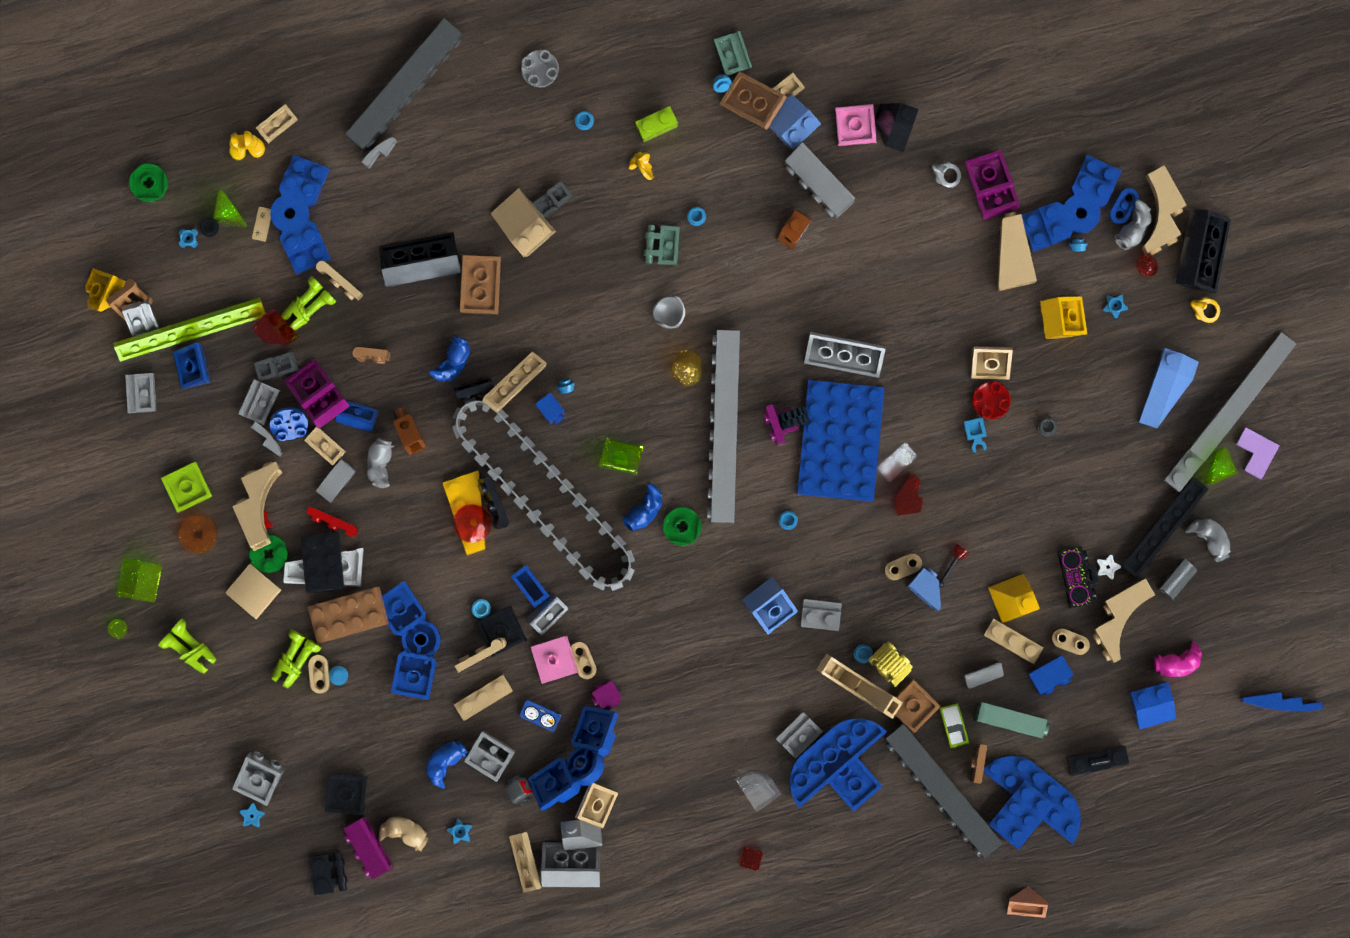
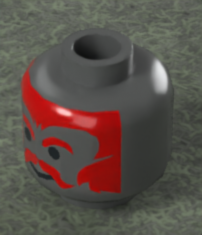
(518, 790)

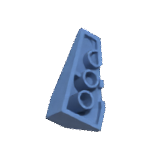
(1168, 384)

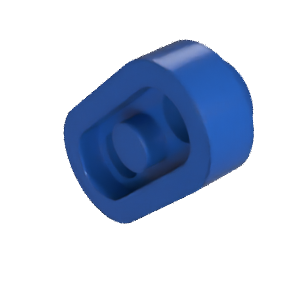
(1123, 206)

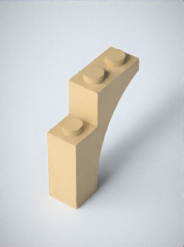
(1168, 203)
(251, 511)
(1120, 608)
(859, 686)

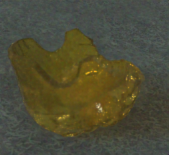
(687, 368)

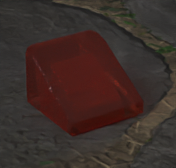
(751, 859)

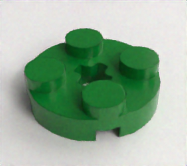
(140, 176)
(688, 535)
(270, 565)

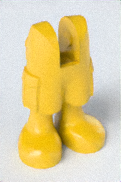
(240, 143)

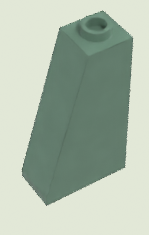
(1011, 720)

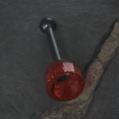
(959, 554)

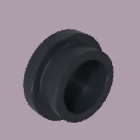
(209, 227)

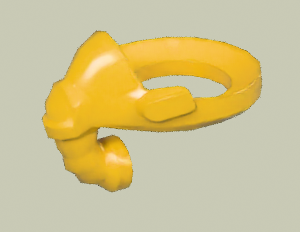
(641, 160)
(1200, 305)

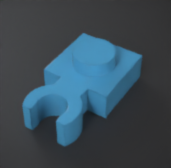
(975, 431)

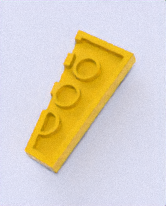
(463, 492)

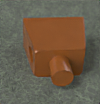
(794, 229)
(410, 436)

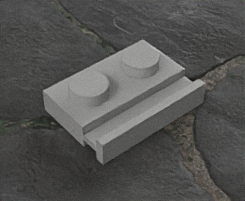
(140, 318)
(140, 393)
(259, 402)
(821, 615)
(799, 735)

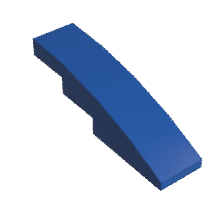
(1275, 702)

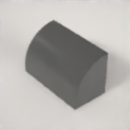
(1177, 579)

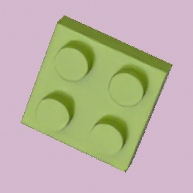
(186, 487)

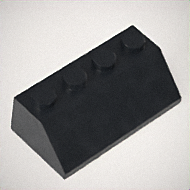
(1203, 250)
(419, 259)

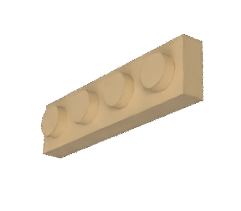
(514, 382)

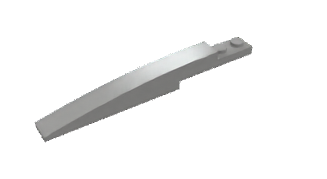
(1230, 412)

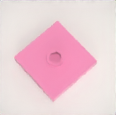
(855, 125)
(554, 659)

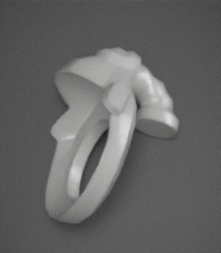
(940, 169)

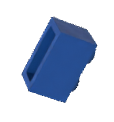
(551, 409)
(530, 586)
(1050, 675)

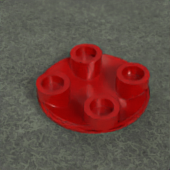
(991, 400)

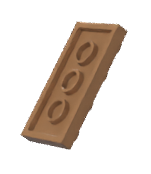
(348, 615)

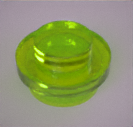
(117, 628)

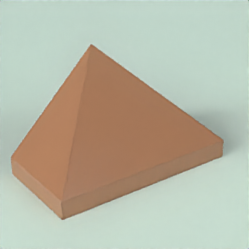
(1027, 903)

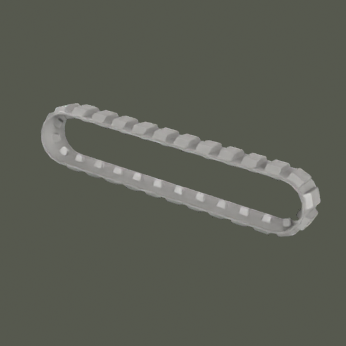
(553, 472)

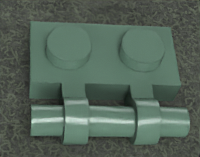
(668, 245)

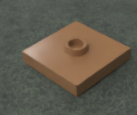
(916, 706)
(977, 763)

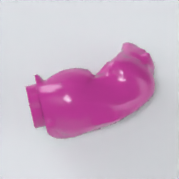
(1176, 666)

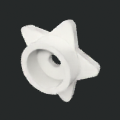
(1104, 571)

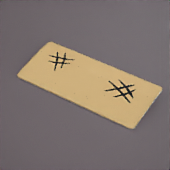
(262, 224)

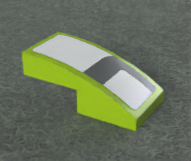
(954, 725)

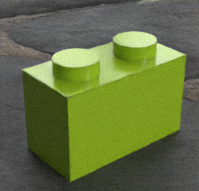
(656, 124)

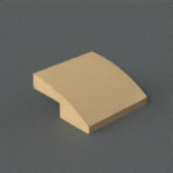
(253, 591)

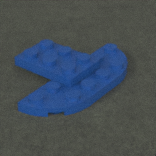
(836, 762)
(1033, 799)

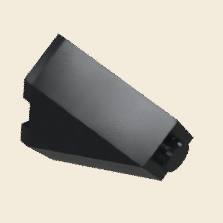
(895, 124)

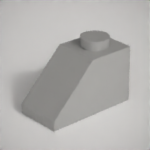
(580, 834)

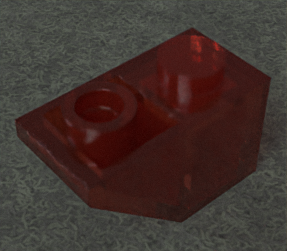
(274, 329)
(907, 498)

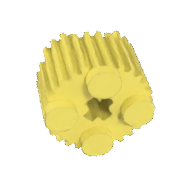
(890, 664)

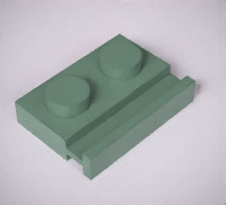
(732, 53)

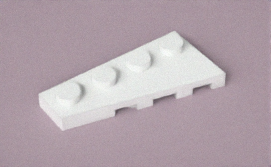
(352, 569)

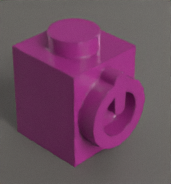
(606, 695)

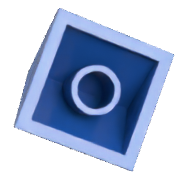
(191, 366)

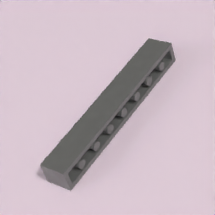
(404, 85)
(946, 794)

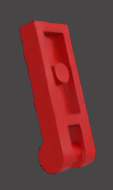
(333, 522)

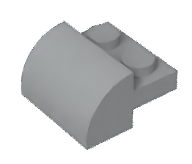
(490, 756)

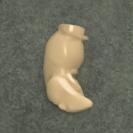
(411, 833)

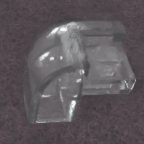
(758, 788)

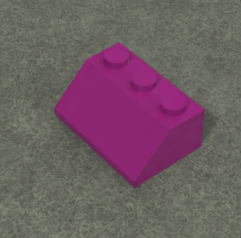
(367, 848)

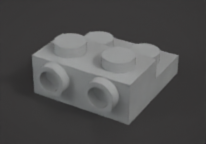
(258, 777)

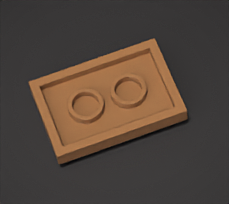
(753, 100)
(480, 284)

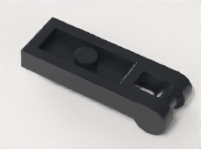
(493, 503)

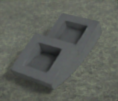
(552, 199)
(276, 366)

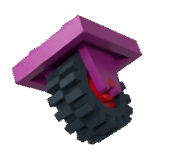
(784, 421)

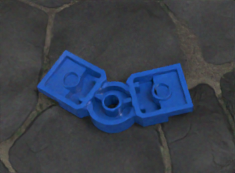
(1089, 193)
(299, 236)
(416, 664)
(584, 765)

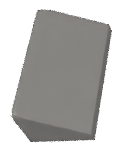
(547, 614)
(983, 675)

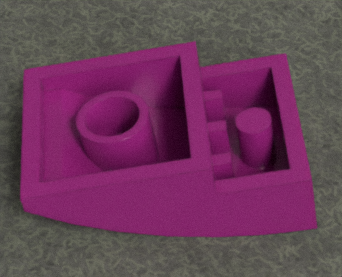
(992, 185)
(316, 393)

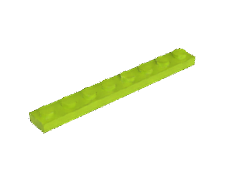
(189, 329)

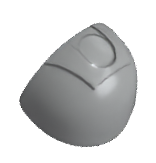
(669, 312)

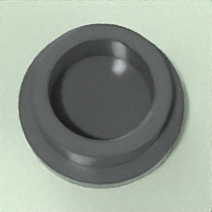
(1047, 427)

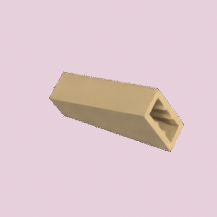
(1015, 260)

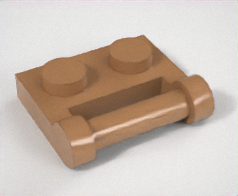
(121, 297)
(377, 355)

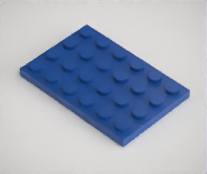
(840, 441)

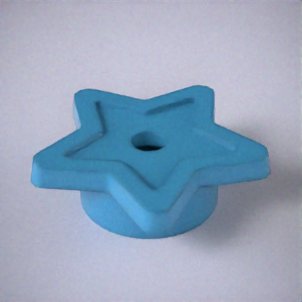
(1115, 310)
(257, 815)
(459, 826)

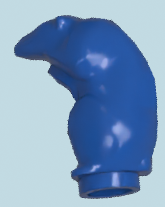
(457, 356)
(643, 514)
(443, 757)

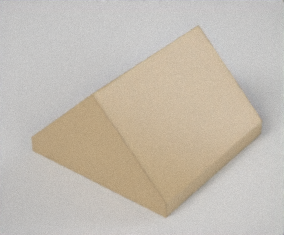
(991, 362)
(596, 805)

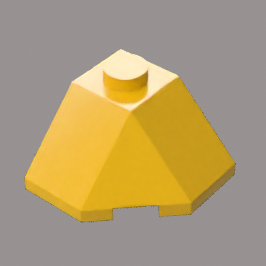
(100, 288)

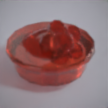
(1147, 266)

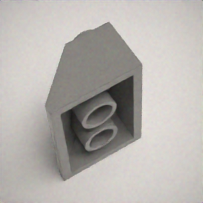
(569, 867)

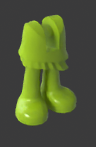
(297, 306)
(190, 656)
(285, 662)

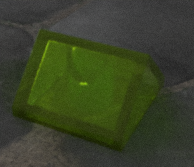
(226, 212)
(621, 457)
(1221, 467)
(139, 580)

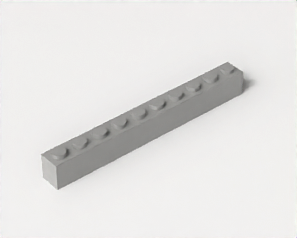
(725, 426)

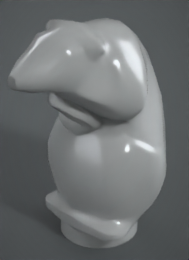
(1134, 232)
(378, 457)
(1214, 534)

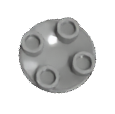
(539, 68)

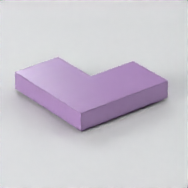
(1261, 449)

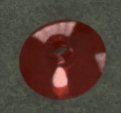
(463, 527)

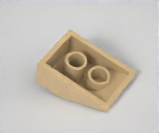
(522, 223)

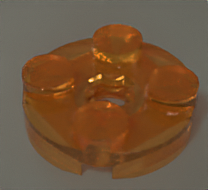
(187, 532)

